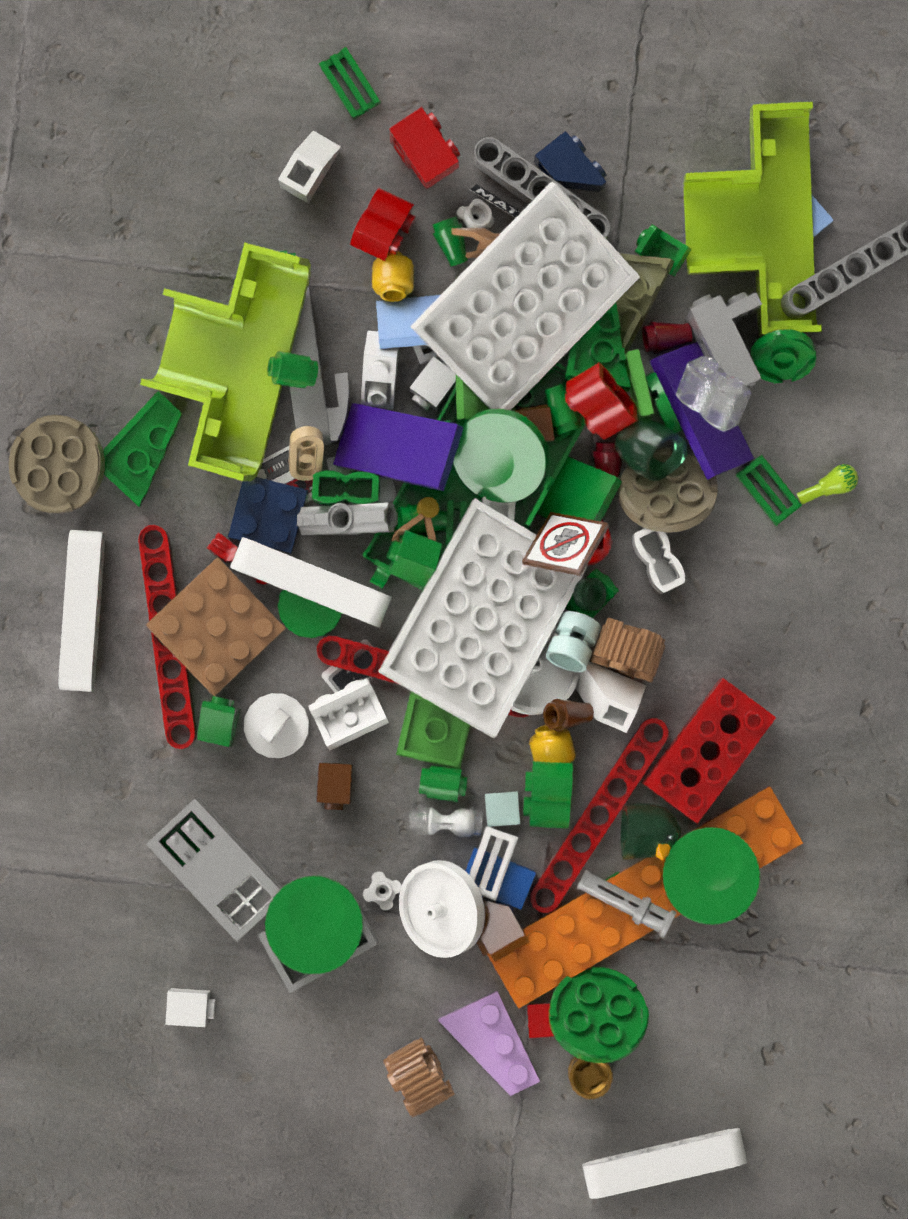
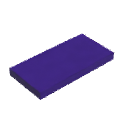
(398, 446)
(714, 449)

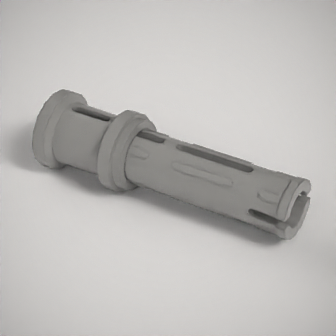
(641, 910)

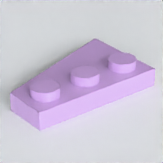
(493, 1042)

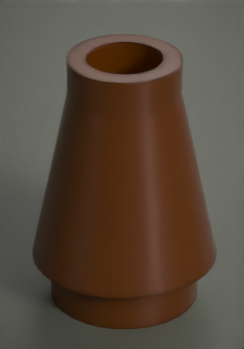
(566, 714)

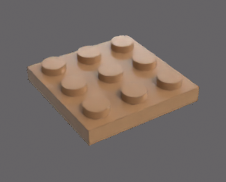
(215, 626)

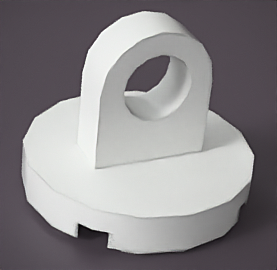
(276, 725)

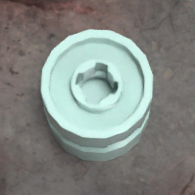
(575, 638)

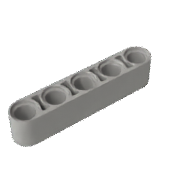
(532, 178)
(841, 277)
(309, 403)

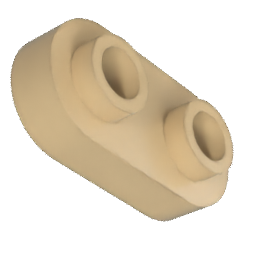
(305, 452)

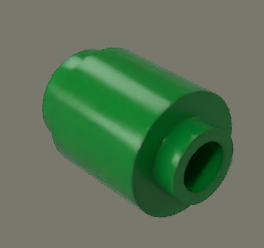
(292, 370)
(442, 783)

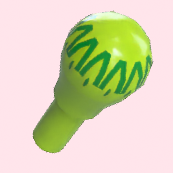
(837, 481)

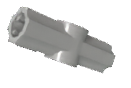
(362, 519)

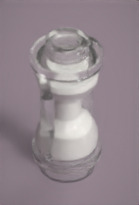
(461, 822)

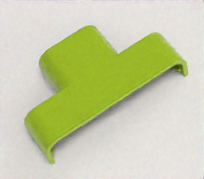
(759, 215)
(223, 356)

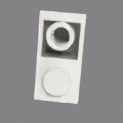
(308, 166)
(378, 373)
(611, 695)

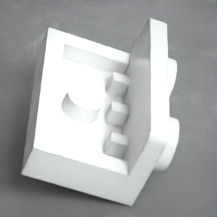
(348, 713)

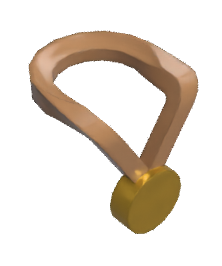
(427, 509)

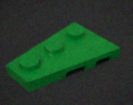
(600, 345)
(140, 446)

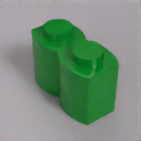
(355, 488)
(549, 795)

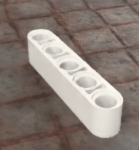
(310, 582)
(81, 610)
(664, 1163)

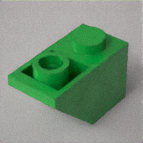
(218, 721)

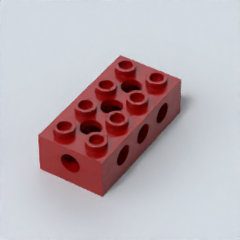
(731, 748)

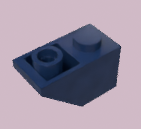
(569, 166)

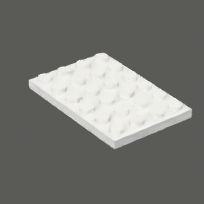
(525, 300)
(479, 621)

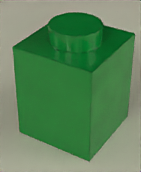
(414, 557)

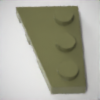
(639, 298)

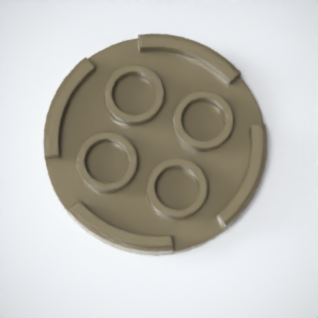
(57, 464)
(671, 503)

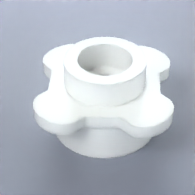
(479, 209)
(380, 881)

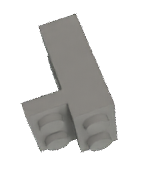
(718, 337)

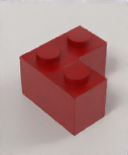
(423, 147)

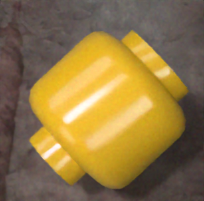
(393, 277)
(552, 746)

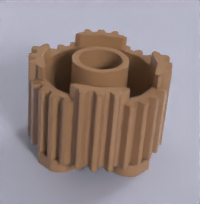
(628, 650)
(418, 1076)

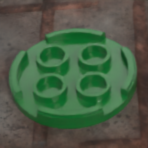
(598, 1015)

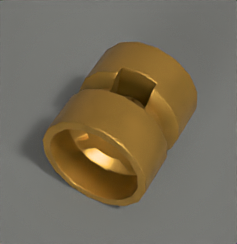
(589, 1078)

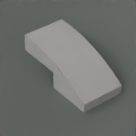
(338, 415)

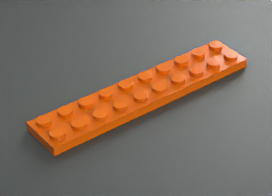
(591, 930)

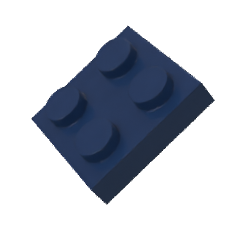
(268, 513)

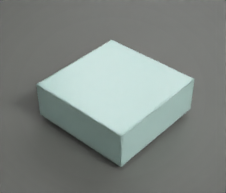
(502, 809)

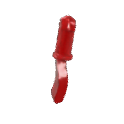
(225, 550)

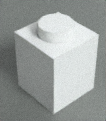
(433, 385)
(189, 1007)

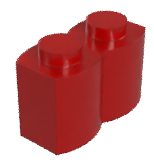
(382, 225)
(600, 401)

